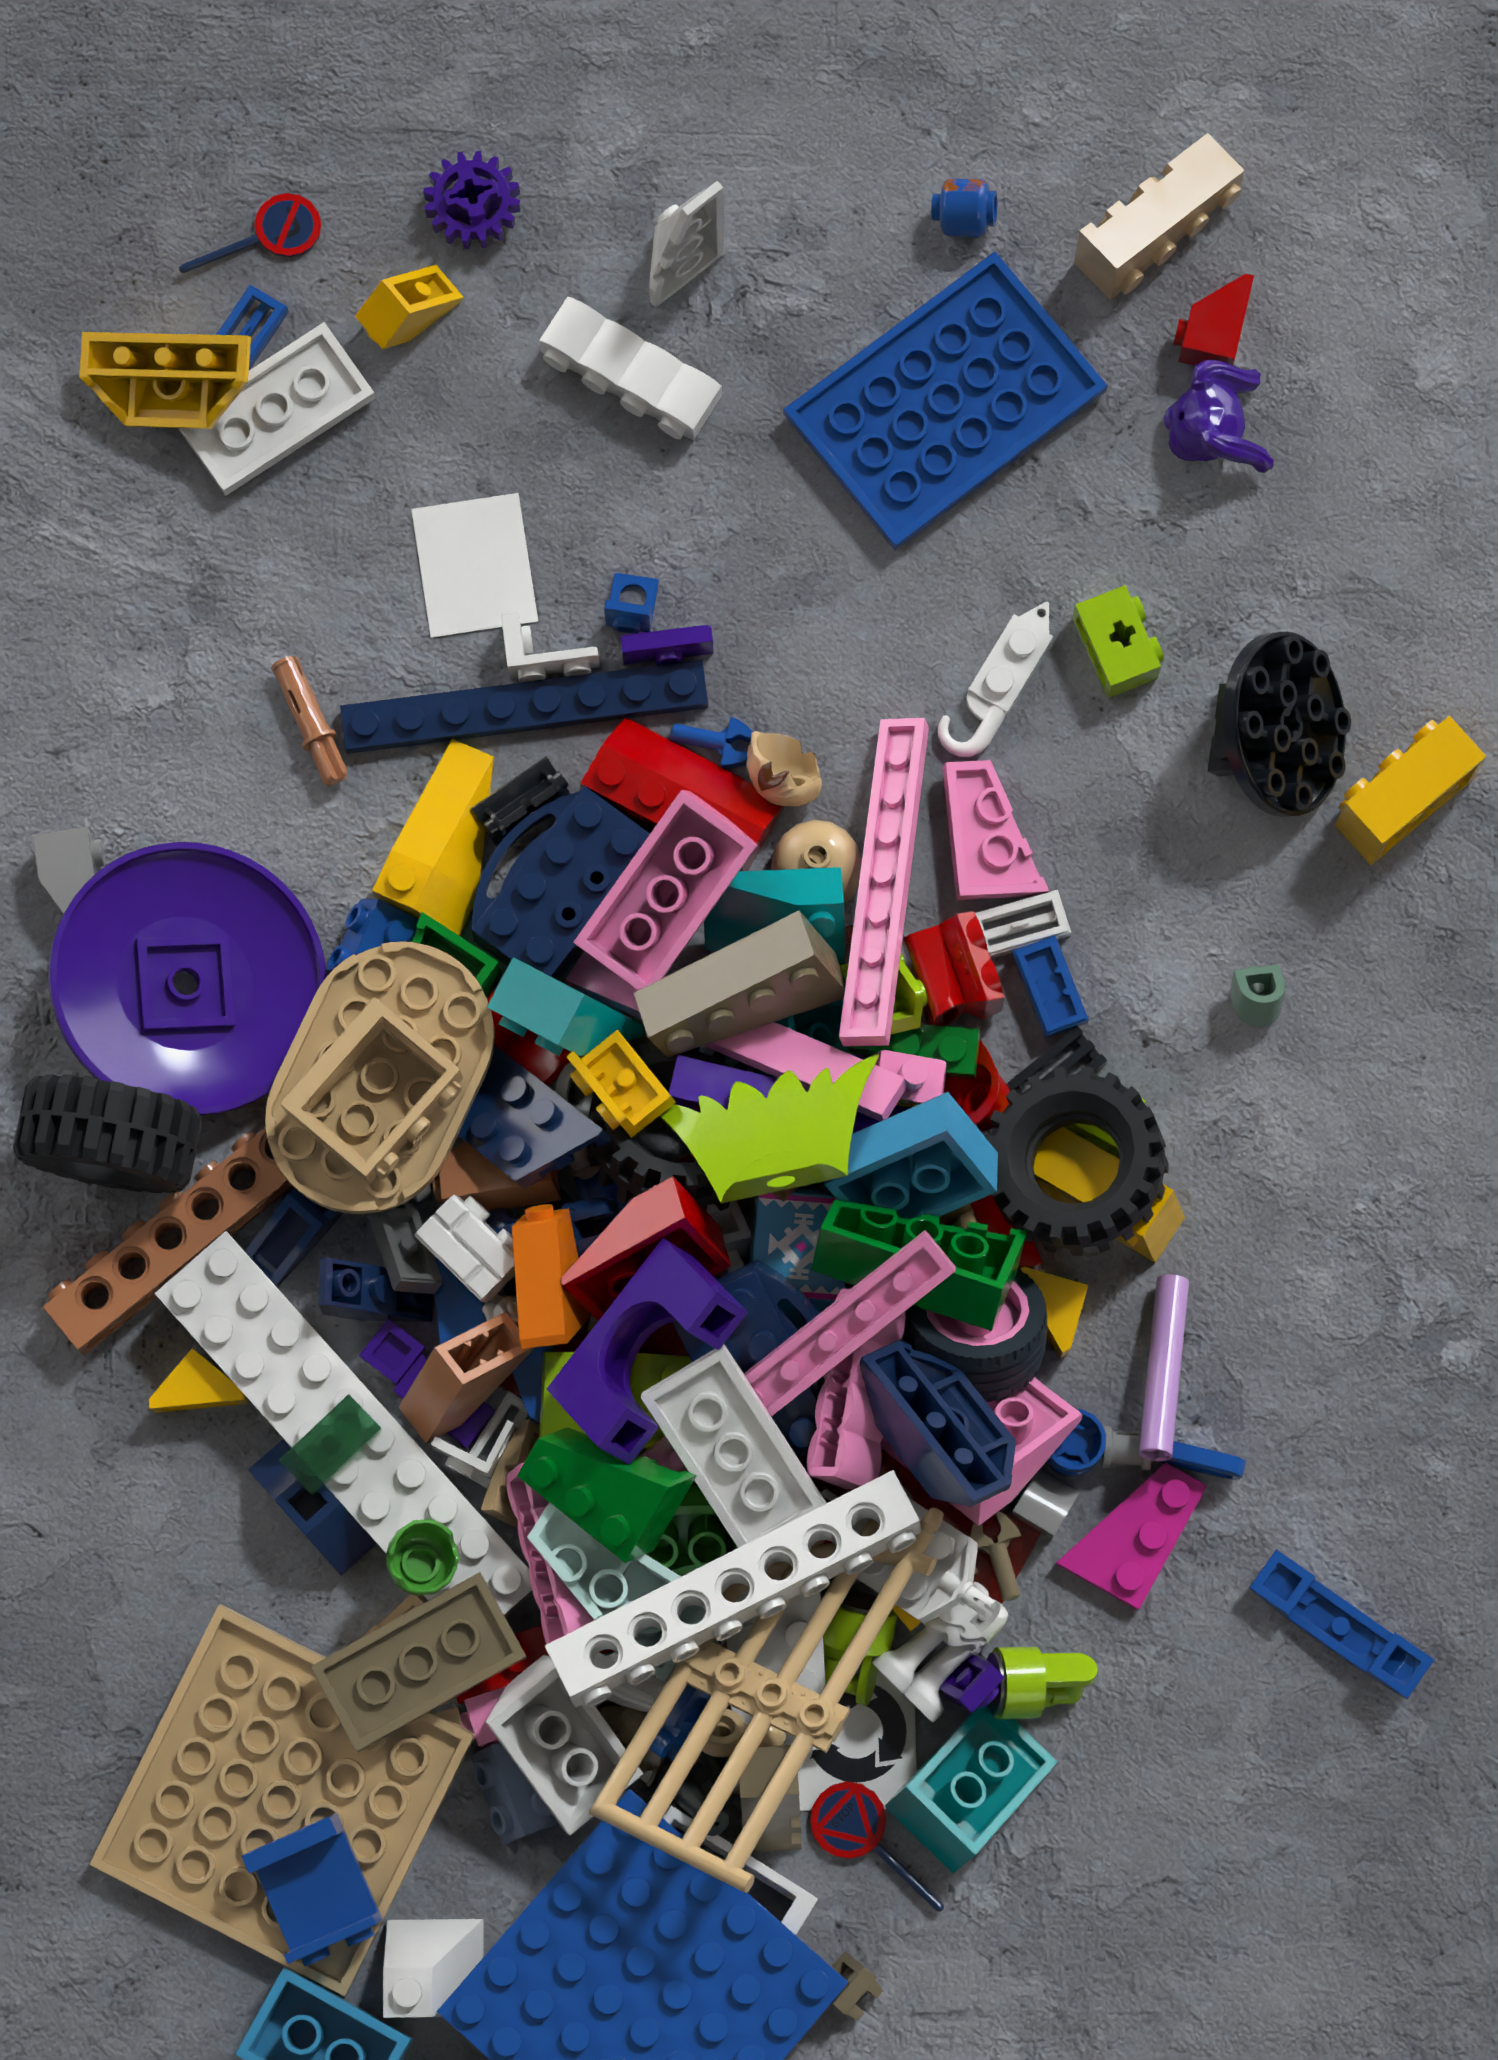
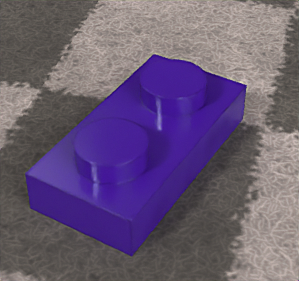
(972, 1684)

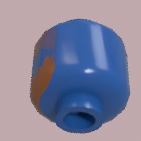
(965, 207)

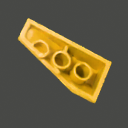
(442, 844)

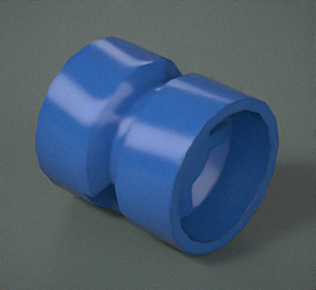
(1080, 1449)

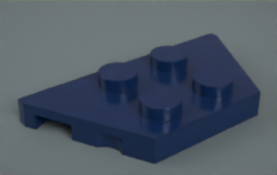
(525, 1123)

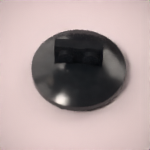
(1281, 725)

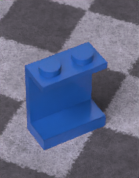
(315, 1889)

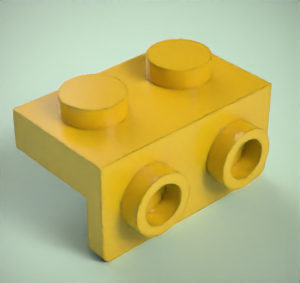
(622, 1082)

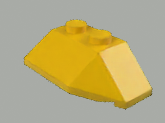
(165, 376)

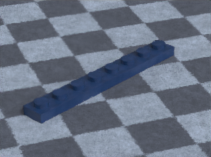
(524, 706)

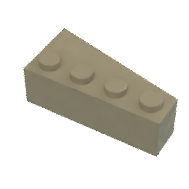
(742, 987)

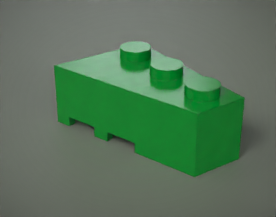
(609, 1499)

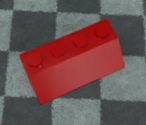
(646, 772)

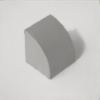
(1045, 1503)

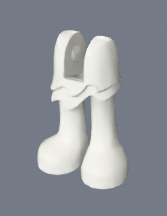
(964, 1633)

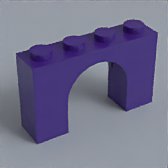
(597, 1376)

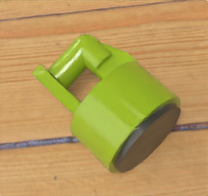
(840, 1634)
(1037, 1680)

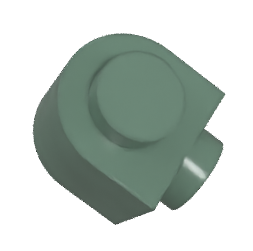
(1258, 994)

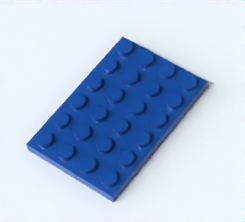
(945, 400)

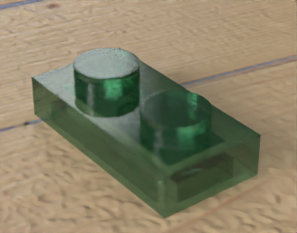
(330, 1444)

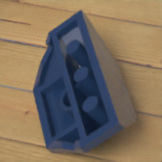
(938, 1424)

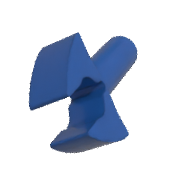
(716, 741)

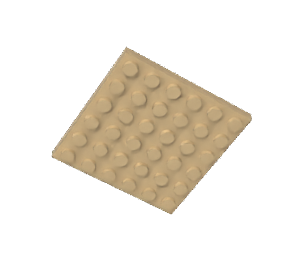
(258, 1756)

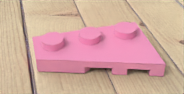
(984, 838)

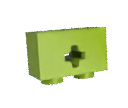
(1118, 667)

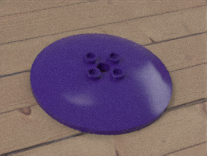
(199, 915)

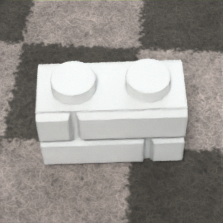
(470, 1246)

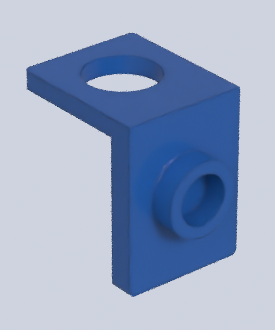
(626, 616)

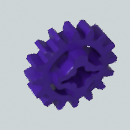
(490, 194)

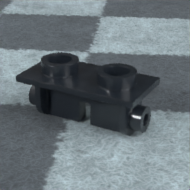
(519, 798)

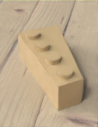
(1158, 217)

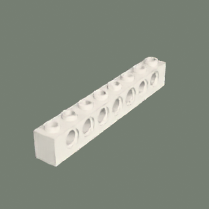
(747, 1565)

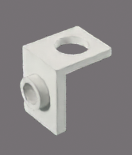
(466, 1463)

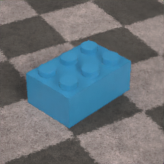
(919, 1162)
(315, 2024)

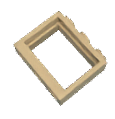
(336, 1062)

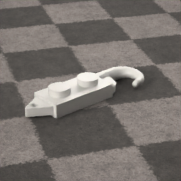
(1002, 679)

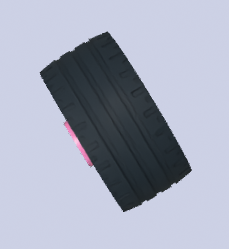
(993, 1360)

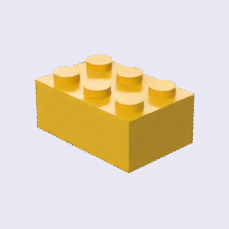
(1408, 788)

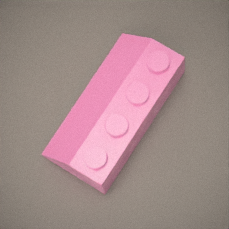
(666, 891)

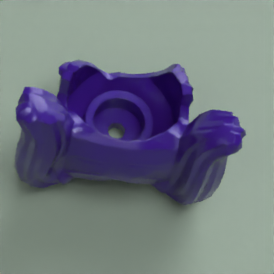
(1211, 419)

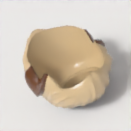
(782, 770)

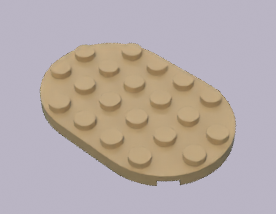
(386, 1081)

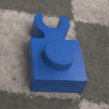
(680, 1722)

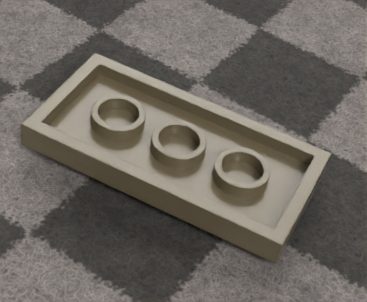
(418, 1662)

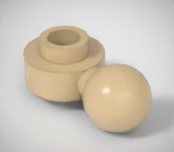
(729, 1732)

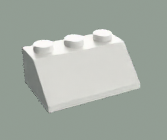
(557, 1747)

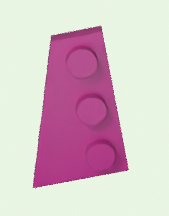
(1136, 1537)

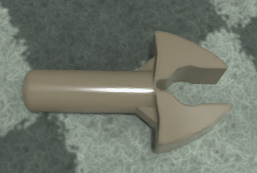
(999, 1554)

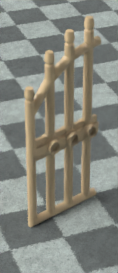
(766, 1696)

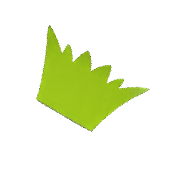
(777, 1139)

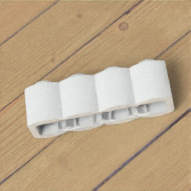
(631, 368)

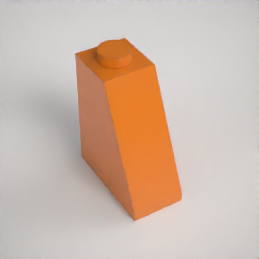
(542, 1255)

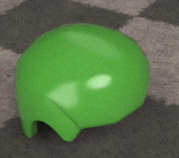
(422, 1557)

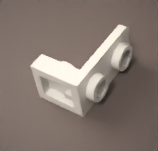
(537, 666)

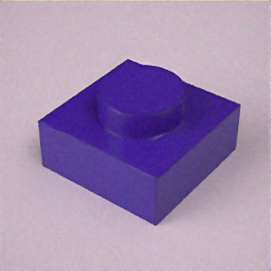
(392, 1352)

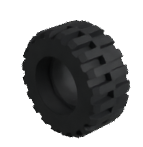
(107, 1133)

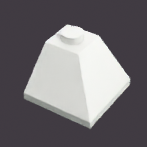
(427, 1963)

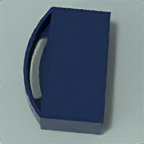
(554, 881)
(759, 1333)

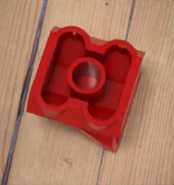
(954, 970)

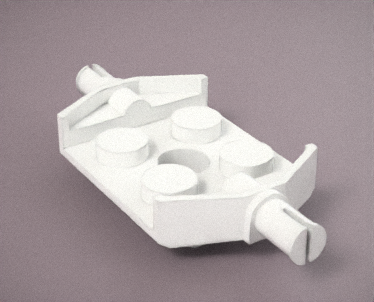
(946, 1586)

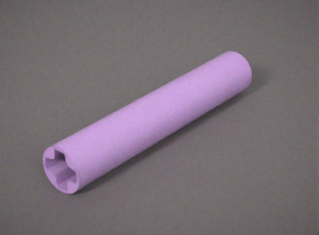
(1164, 1368)

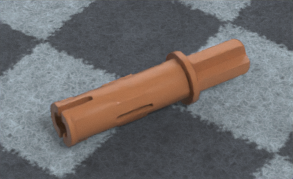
(310, 720)

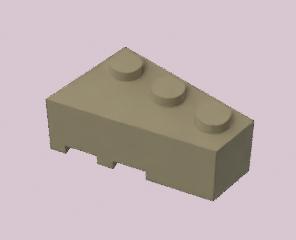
(784, 1827)

